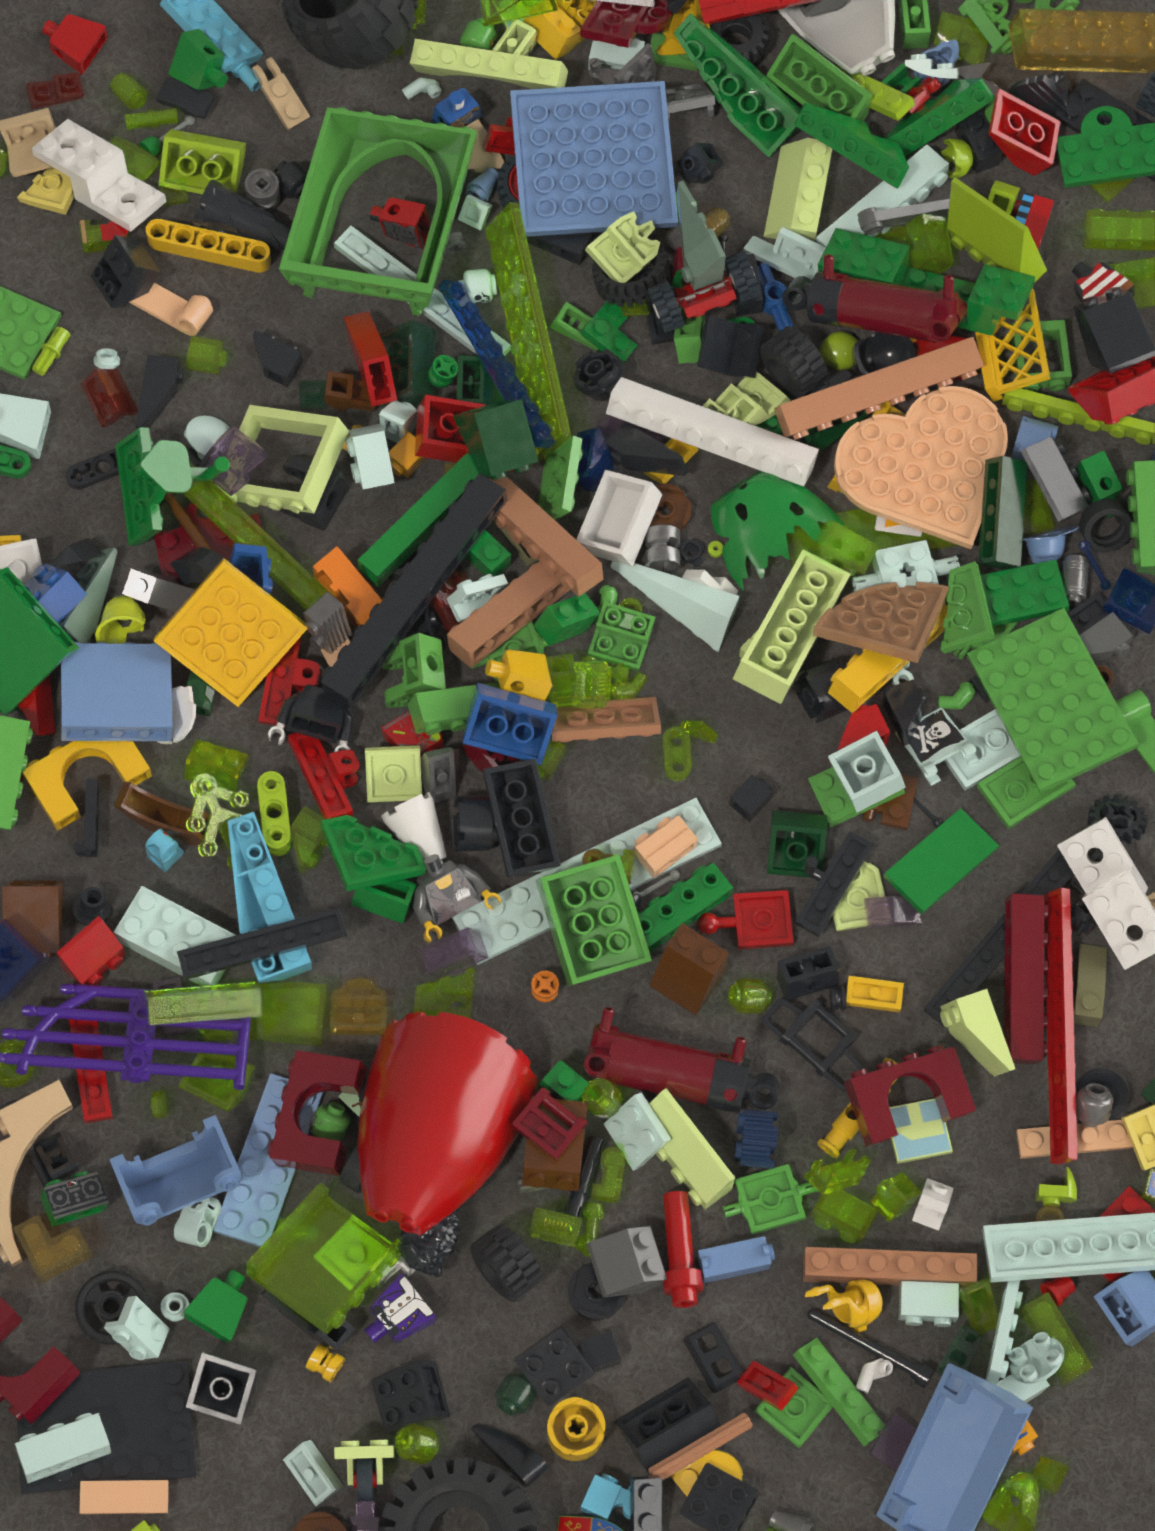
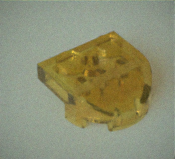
(358, 1009)

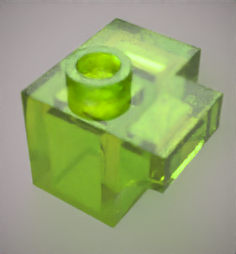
(562, 679)

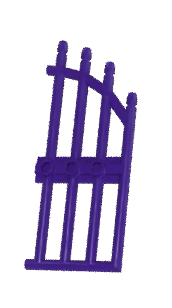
(137, 1043)

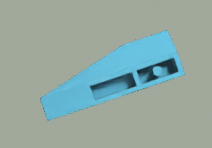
(261, 897)

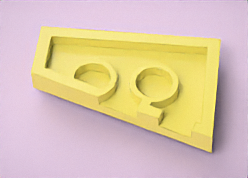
(50, 191)

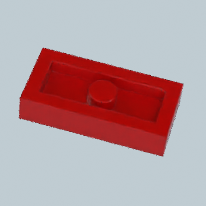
(767, 1385)

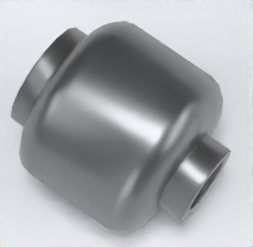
(1093, 1105)

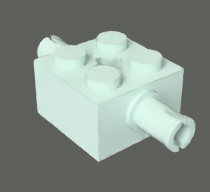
(912, 559)

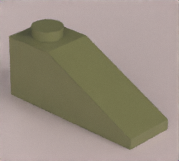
(1089, 985)

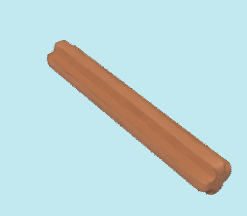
(701, 1447)

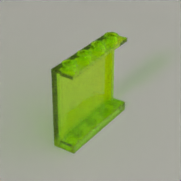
(322, 1260)

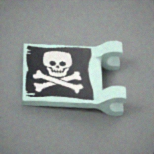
(935, 742)

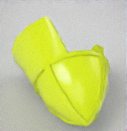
(123, 609)

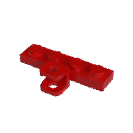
(284, 677)
(326, 774)

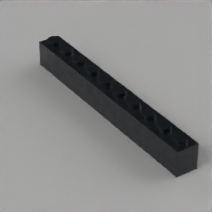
(414, 590)

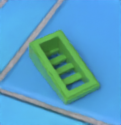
(567, 329)

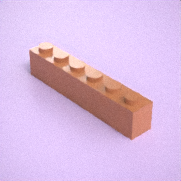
(547, 541)
(504, 614)
(887, 1266)

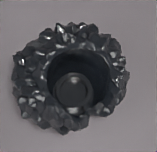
(429, 1250)

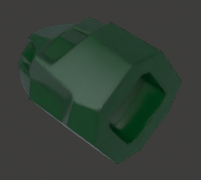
(202, 694)

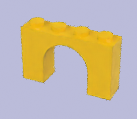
(47, 775)

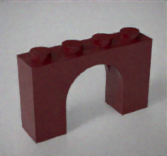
(938, 1070)
(310, 1075)
(41, 1385)

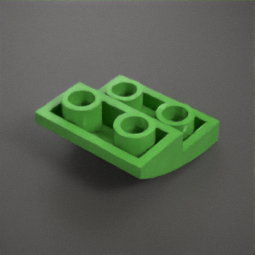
(621, 636)

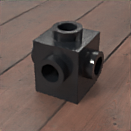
(699, 163)

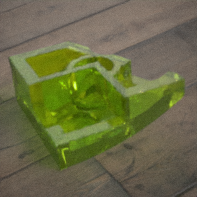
(970, 39)
(440, 995)

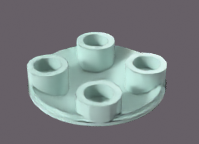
(204, 432)
(1036, 1359)

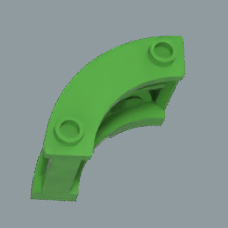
(985, 18)

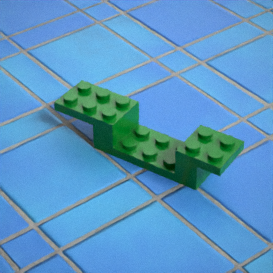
(993, 296)

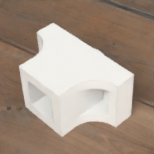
(933, 1204)

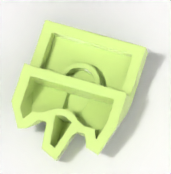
(624, 248)

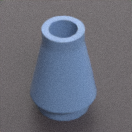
(483, 185)

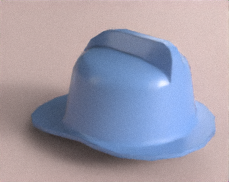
(1048, 545)

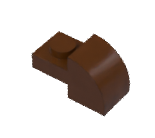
(345, 393)

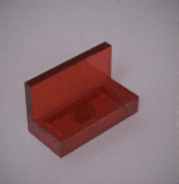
(108, 396)

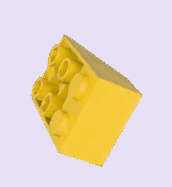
(560, 30)

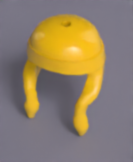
(857, 1305)

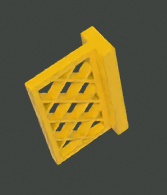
(990, 354)

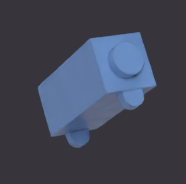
(735, 1259)

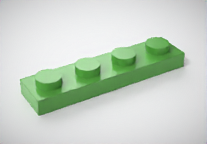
(839, 1391)

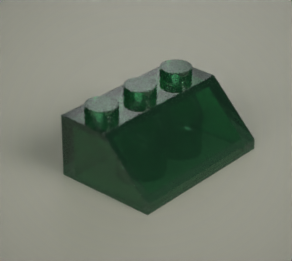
(410, 358)

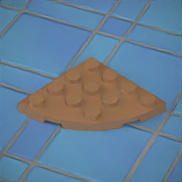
(885, 619)

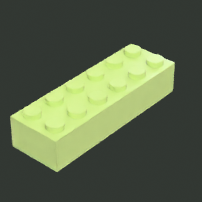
(789, 625)

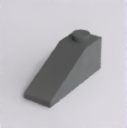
(157, 589)
(1107, 639)

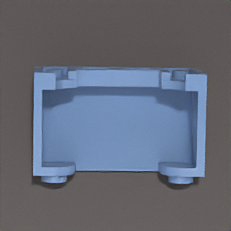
(178, 1175)

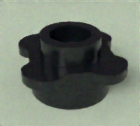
(693, 546)

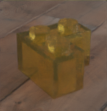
(54, 1255)

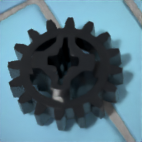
(1120, 816)

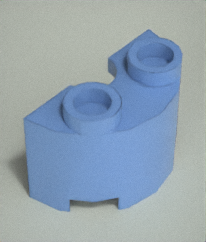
(1030, 433)

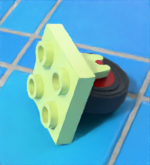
(365, 1476)

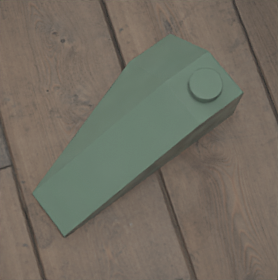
(700, 247)
(94, 580)

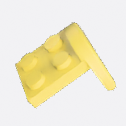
(1141, 1132)

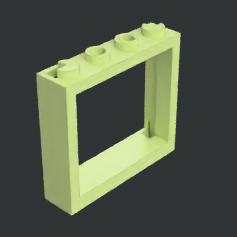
(333, 438)

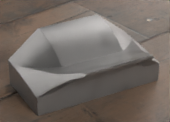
(439, 773)

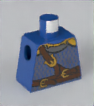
(457, 110)

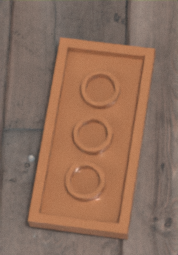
(616, 720)

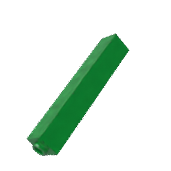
(416, 524)

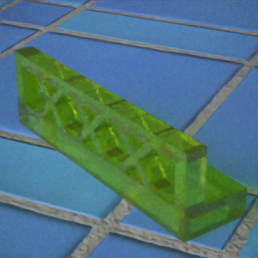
(203, 1003)

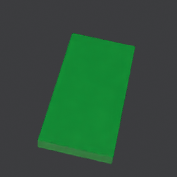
(941, 861)

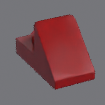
(500, 138)

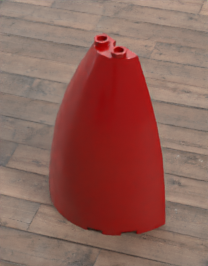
(437, 1116)

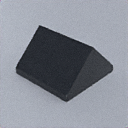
(222, 1388)

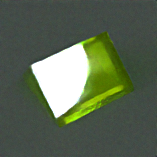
(216, 1091)

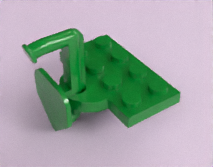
(149, 474)

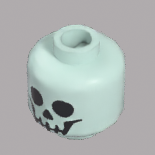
(480, 285)

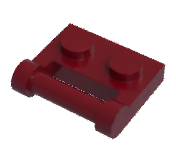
(543, 1130)

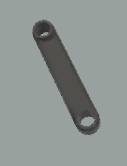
(873, 221)

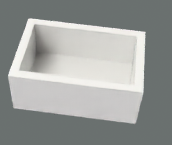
(619, 517)

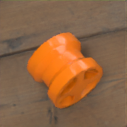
(545, 981)

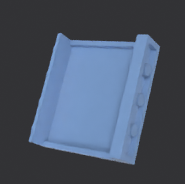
(116, 693)

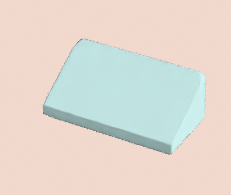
(312, 1472)

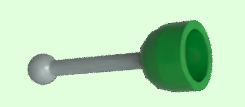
(154, 144)

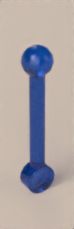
(1085, 546)

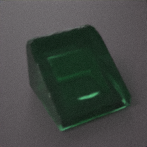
(312, 395)

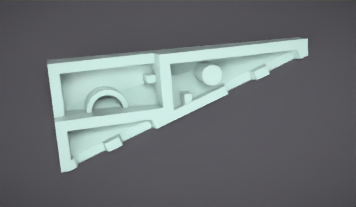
(696, 606)

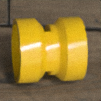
(325, 1362)

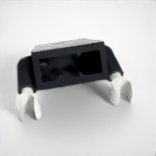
(315, 715)

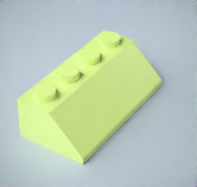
(799, 188)
(691, 1154)

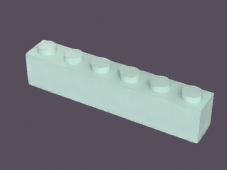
(924, 173)

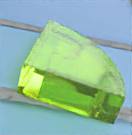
(699, 730)

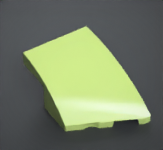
(749, 401)

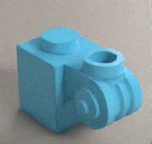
(604, 1497)

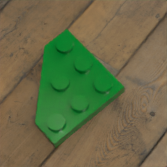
(369, 855)

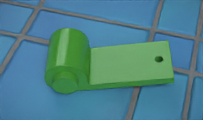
(1137, 714)

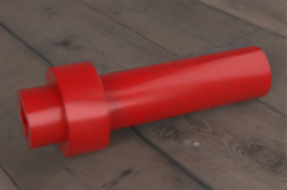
(683, 1278)

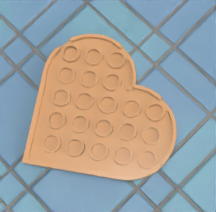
(924, 465)

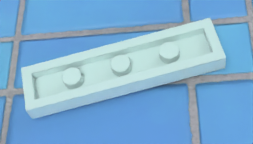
(1002, 1342)

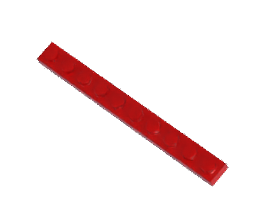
(1060, 1028)

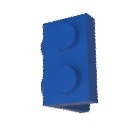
(253, 563)

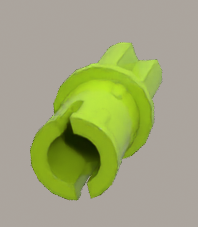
(51, 350)

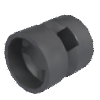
(263, 189)
(662, 547)

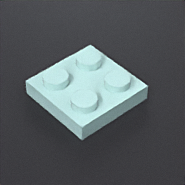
(637, 1131)

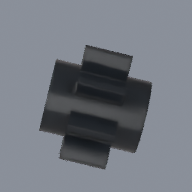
(1081, 919)

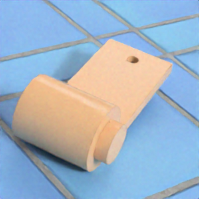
(174, 310)

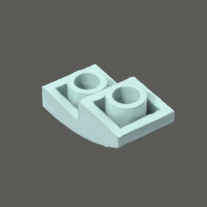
(925, 66)

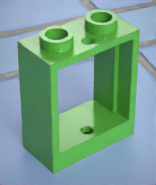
(1051, 331)

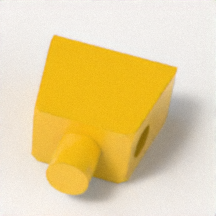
(522, 673)

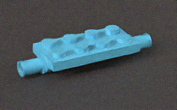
(222, 31)

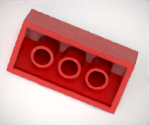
(1117, 394)

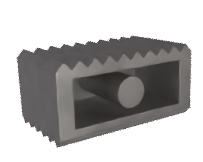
(327, 623)

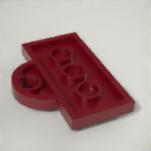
(621, 22)
(176, 542)

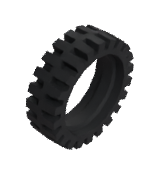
(636, 290)

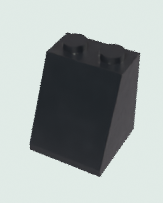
(1113, 331)

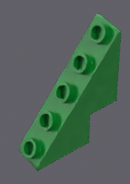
(938, 115)
(855, 142)

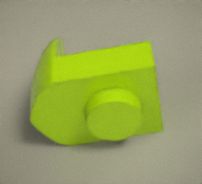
(1055, 1194)

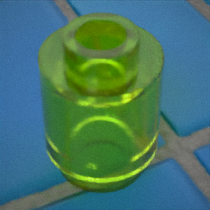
(128, 91)

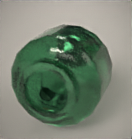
(515, 1394)

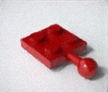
(759, 920)

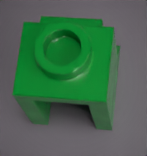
(900, 78)

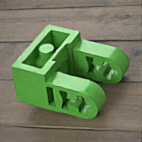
(422, 666)

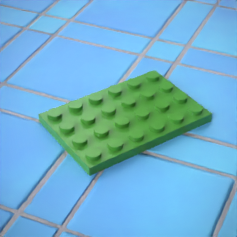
(1052, 700)

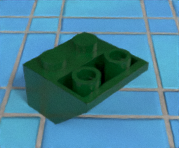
(475, 382)

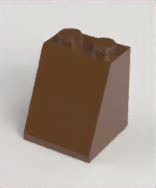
(36, 912)
(689, 969)
(544, 1171)

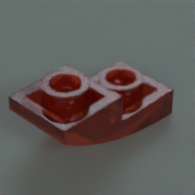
(60, 90)

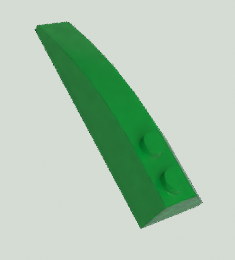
(744, 92)

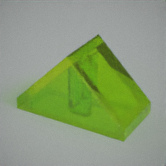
(979, 1306)

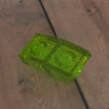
(137, 160)

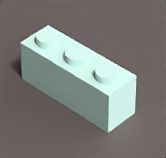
(62, 1447)

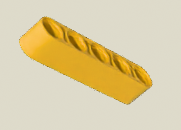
(200, 237)

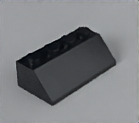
(521, 818)

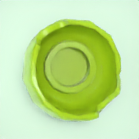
(960, 154)
(837, 350)

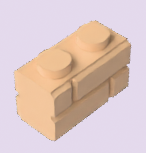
(665, 845)

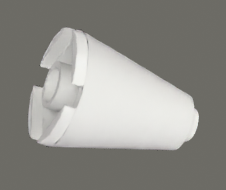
(417, 824)

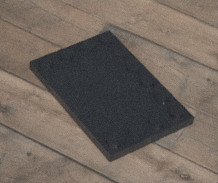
(142, 1419)

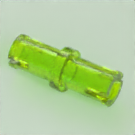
(151, 118)

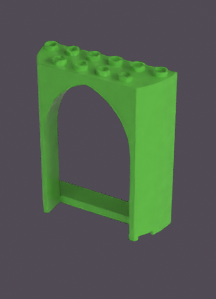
(345, 150)

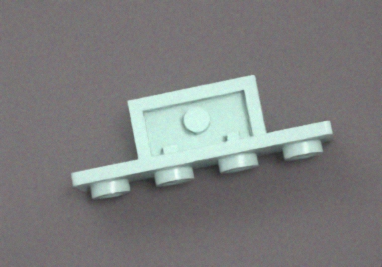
(790, 254)

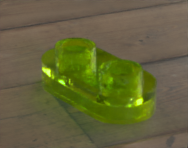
(677, 754)

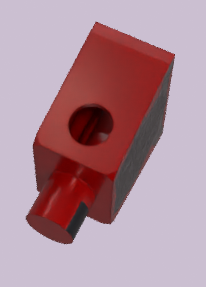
(403, 221)

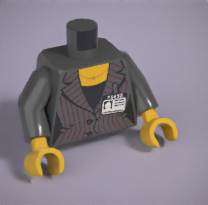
(447, 892)

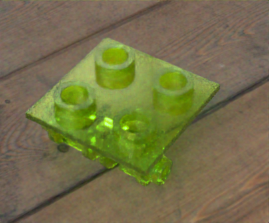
(1142, 275)

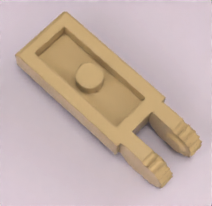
(281, 95)

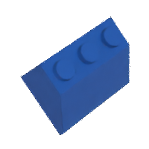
(509, 723)

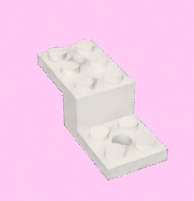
(99, 175)
(1112, 891)

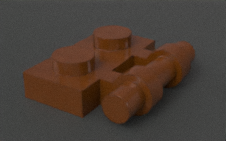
(898, 810)

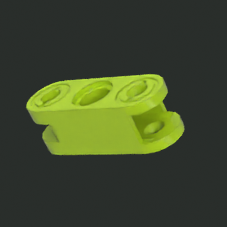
(274, 800)

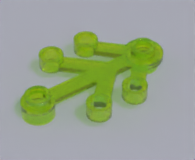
(218, 816)

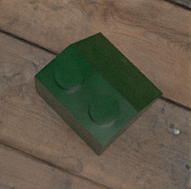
(794, 840)

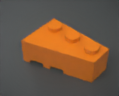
(347, 586)

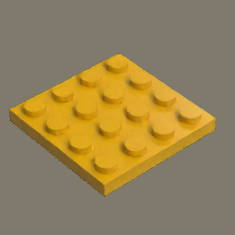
(230, 632)

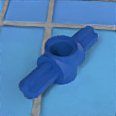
(775, 289)

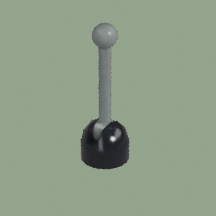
(637, 896)

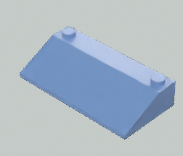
(955, 1455)

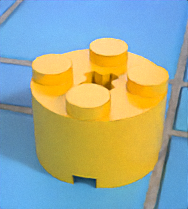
(583, 1414)

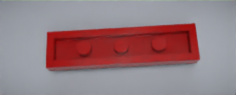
(92, 1083)

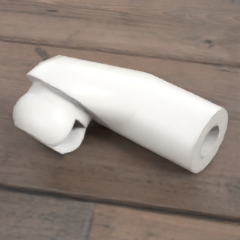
(872, 1371)

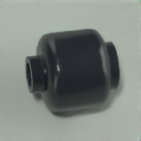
(291, 178)

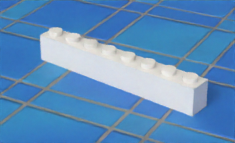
(712, 431)

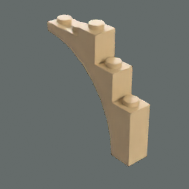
(23, 1123)

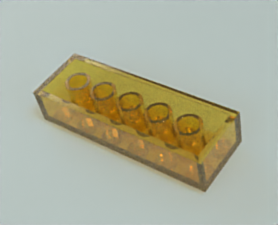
(1083, 40)

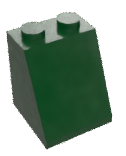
(498, 438)

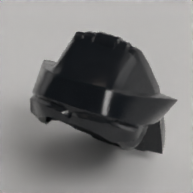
(1043, 92)

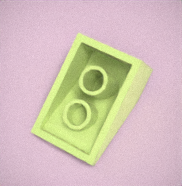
(977, 1029)

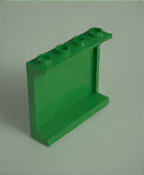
(29, 643)

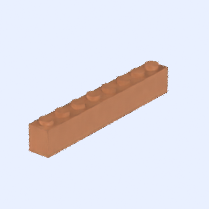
(879, 387)

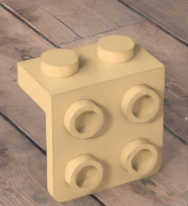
(21, 135)

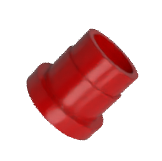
(1058, 1288)

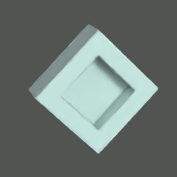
(474, 212)

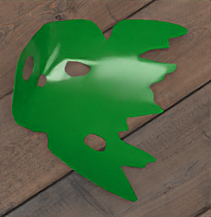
(767, 521)

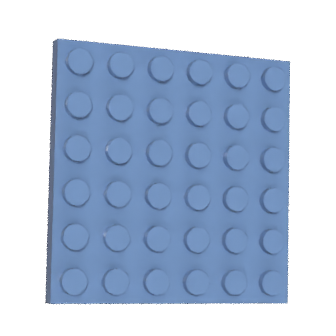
(593, 157)

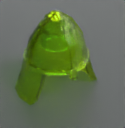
(1004, 1515)

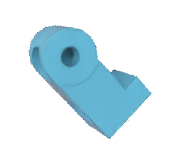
(163, 850)

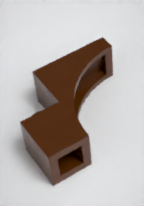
(158, 814)

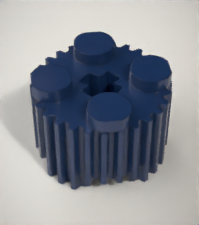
(757, 1138)

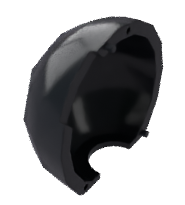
(881, 352)

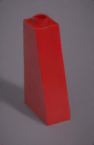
(370, 358)

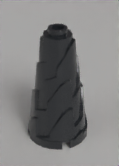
(236, 215)

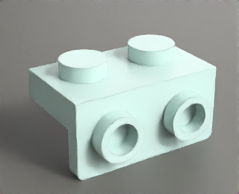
(474, 595)
(138, 1330)

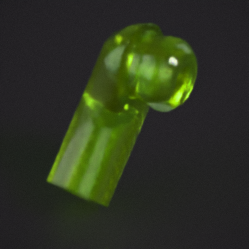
(630, 689)

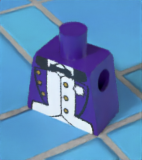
(399, 1312)

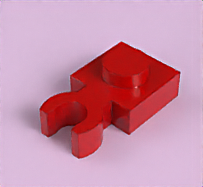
(921, 93)

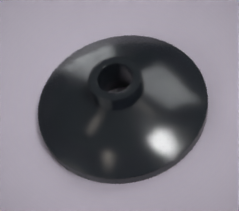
(1113, 1083)

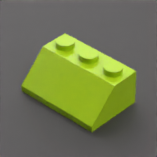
(201, 160)

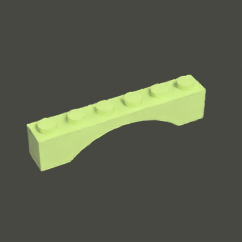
(450, 59)

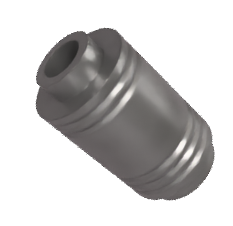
(1075, 578)

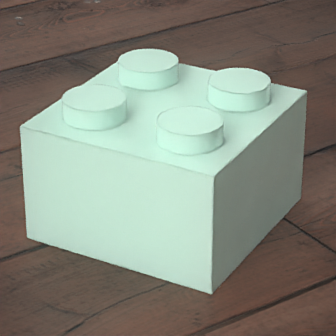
(370, 455)
(866, 771)

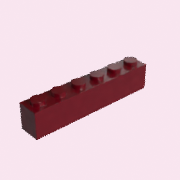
(1025, 977)

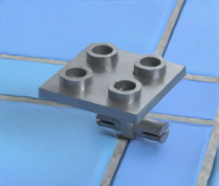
(638, 69)

